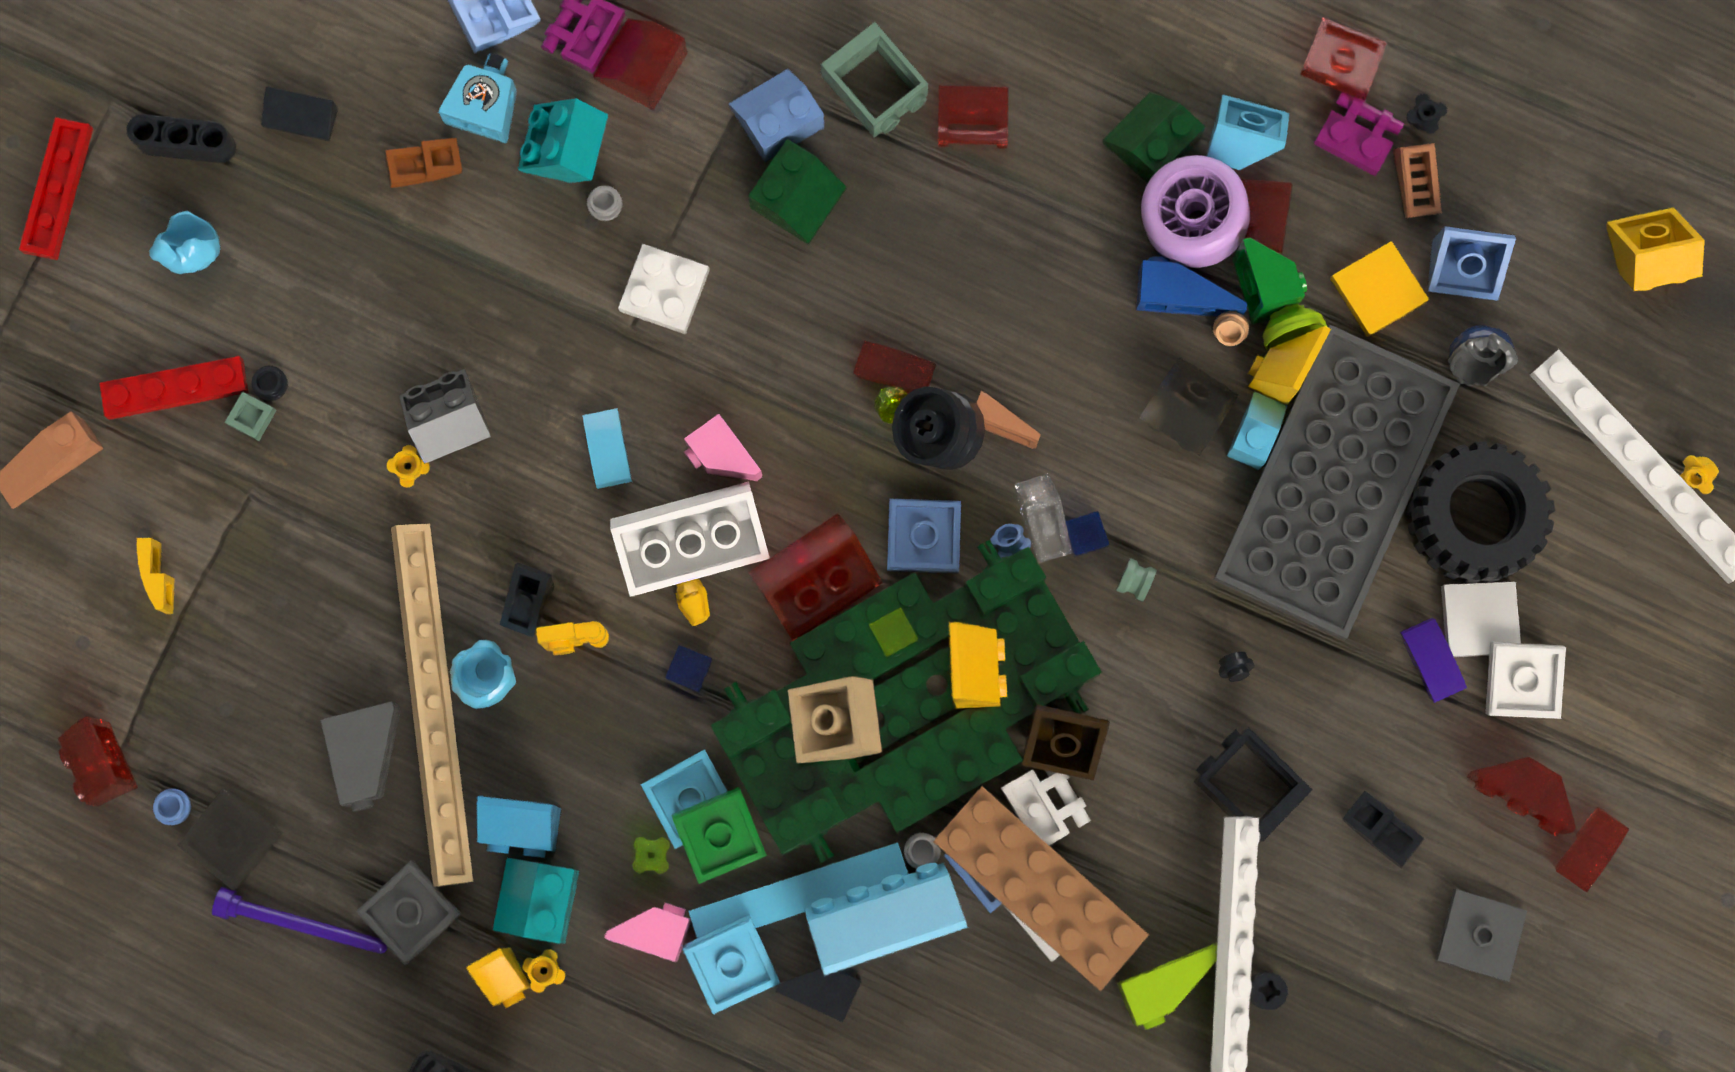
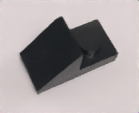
(526, 599)

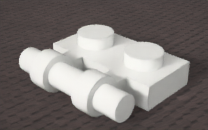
(1036, 809)

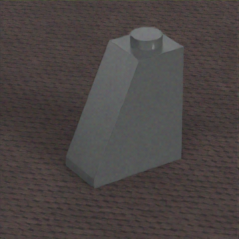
(361, 752)

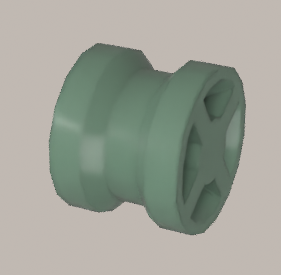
(1136, 579)

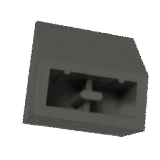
(444, 415)

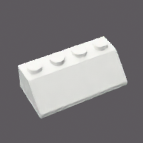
(689, 539)

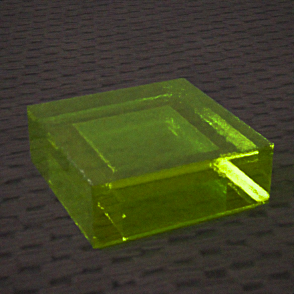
(893, 632)

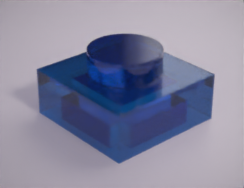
(1086, 534)
(689, 669)

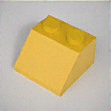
(1656, 249)

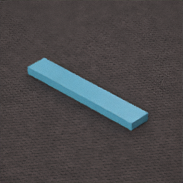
(799, 892)

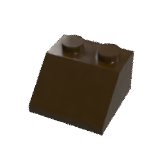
(1064, 742)

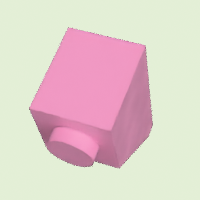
(720, 451)
(654, 931)

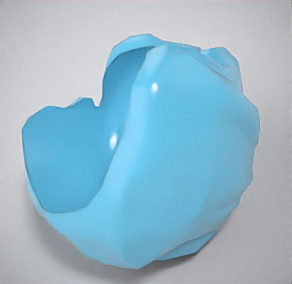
(186, 244)
(482, 674)

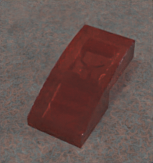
(893, 367)
(1592, 849)

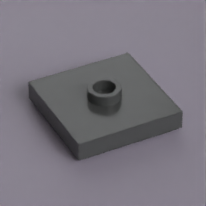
(408, 912)
(1481, 935)

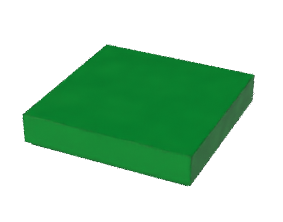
(718, 835)

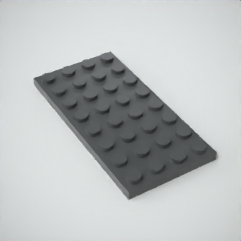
(1337, 483)

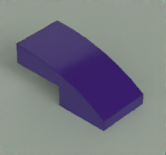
(1433, 659)

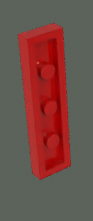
(56, 188)
(173, 387)

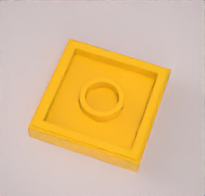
(1379, 289)

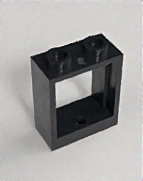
(1281, 808)

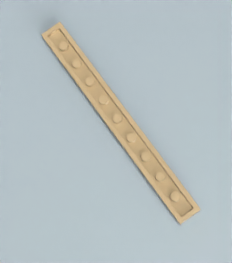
(431, 705)

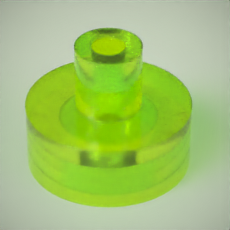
(888, 401)

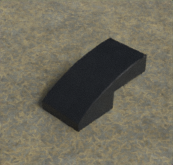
(1382, 829)

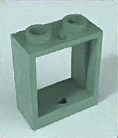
(853, 54)

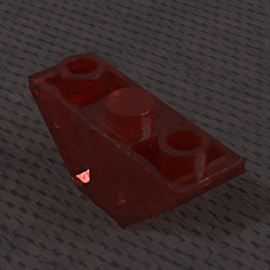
(1528, 790)

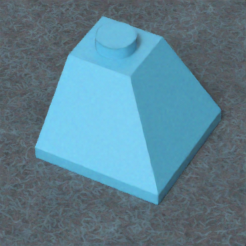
(1246, 132)

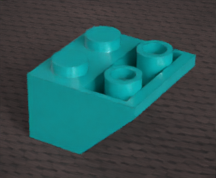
(563, 140)

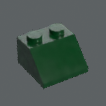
(1154, 135)
(796, 192)

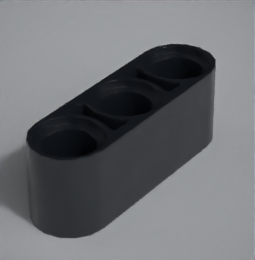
(168, 130)

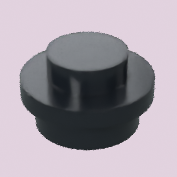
(269, 383)
(1235, 666)

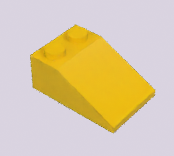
(975, 666)

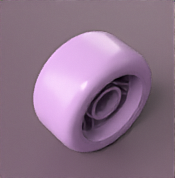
(1188, 187)

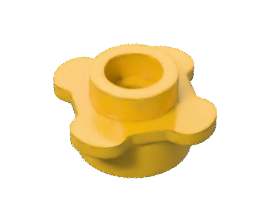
(398, 462)
(1705, 468)
(534, 966)

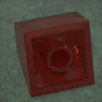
(642, 61)
(95, 761)

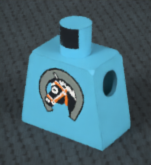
(482, 100)

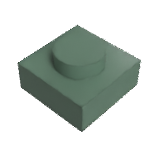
(250, 416)

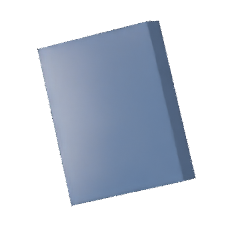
(1469, 262)

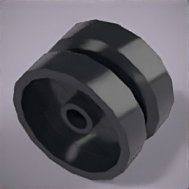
(938, 428)

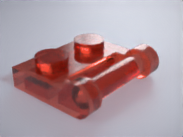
(973, 106)

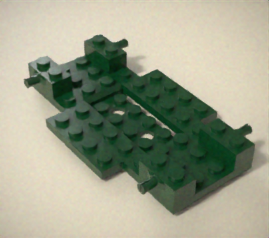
(944, 763)

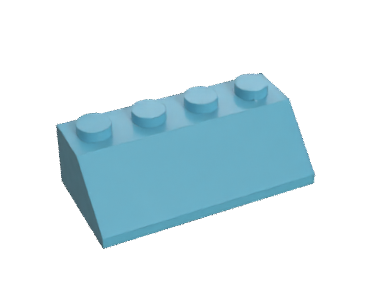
(884, 917)

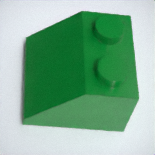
(1267, 280)

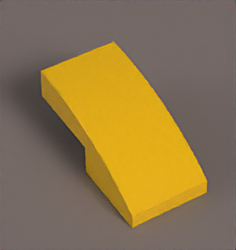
(157, 585)

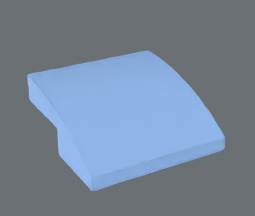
(493, 21)

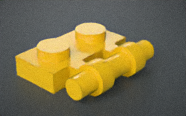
(564, 637)

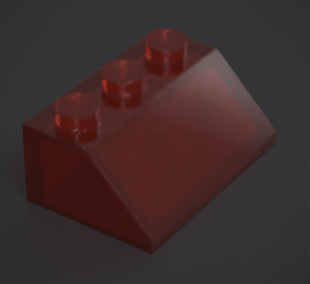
(816, 577)

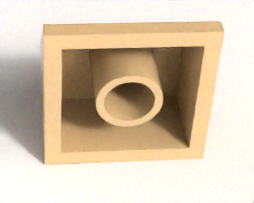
(834, 720)

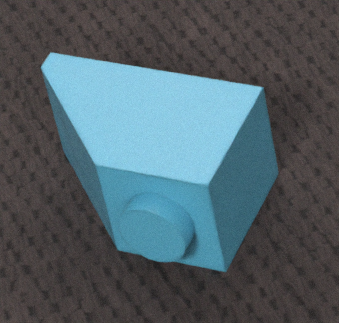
(1257, 431)

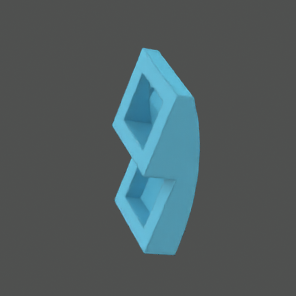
(607, 448)

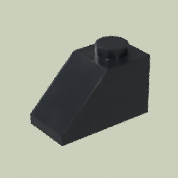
(826, 993)

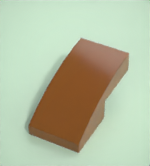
(424, 163)

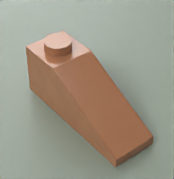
(48, 458)

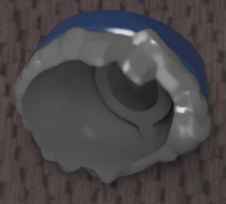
(1481, 355)

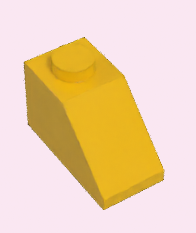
(500, 977)

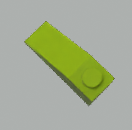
(1164, 987)

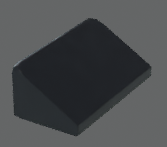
(298, 113)

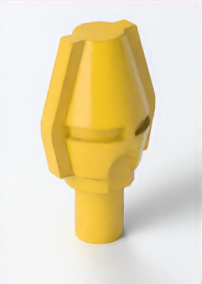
(693, 601)

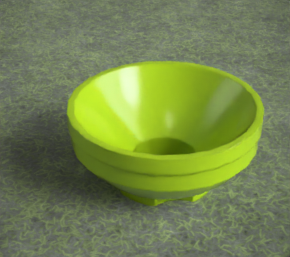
(1291, 323)

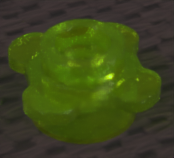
(656, 864)

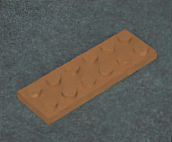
(1041, 888)

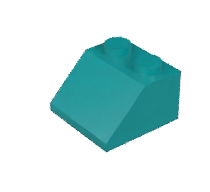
(536, 901)

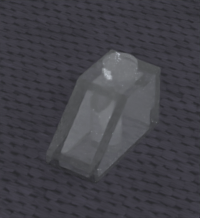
(1043, 517)

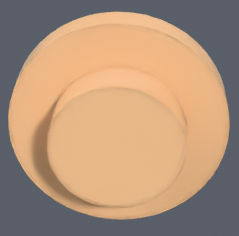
(1231, 328)

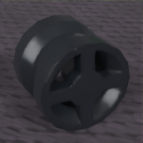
(1262, 990)

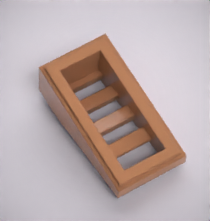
(1404, 170)
(1005, 423)

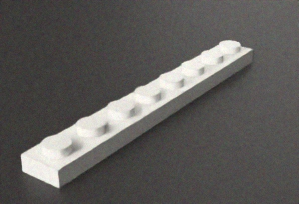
(1639, 462)
(1235, 944)

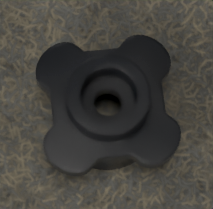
(1426, 123)

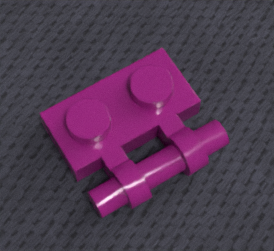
(590, 37)
(1354, 142)

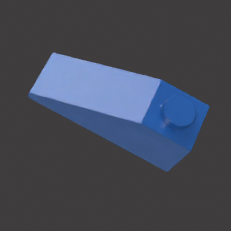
(1176, 289)

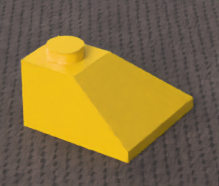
(1286, 366)

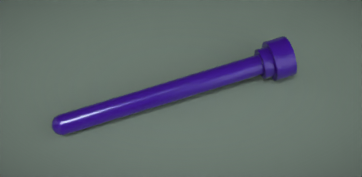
(230, 904)

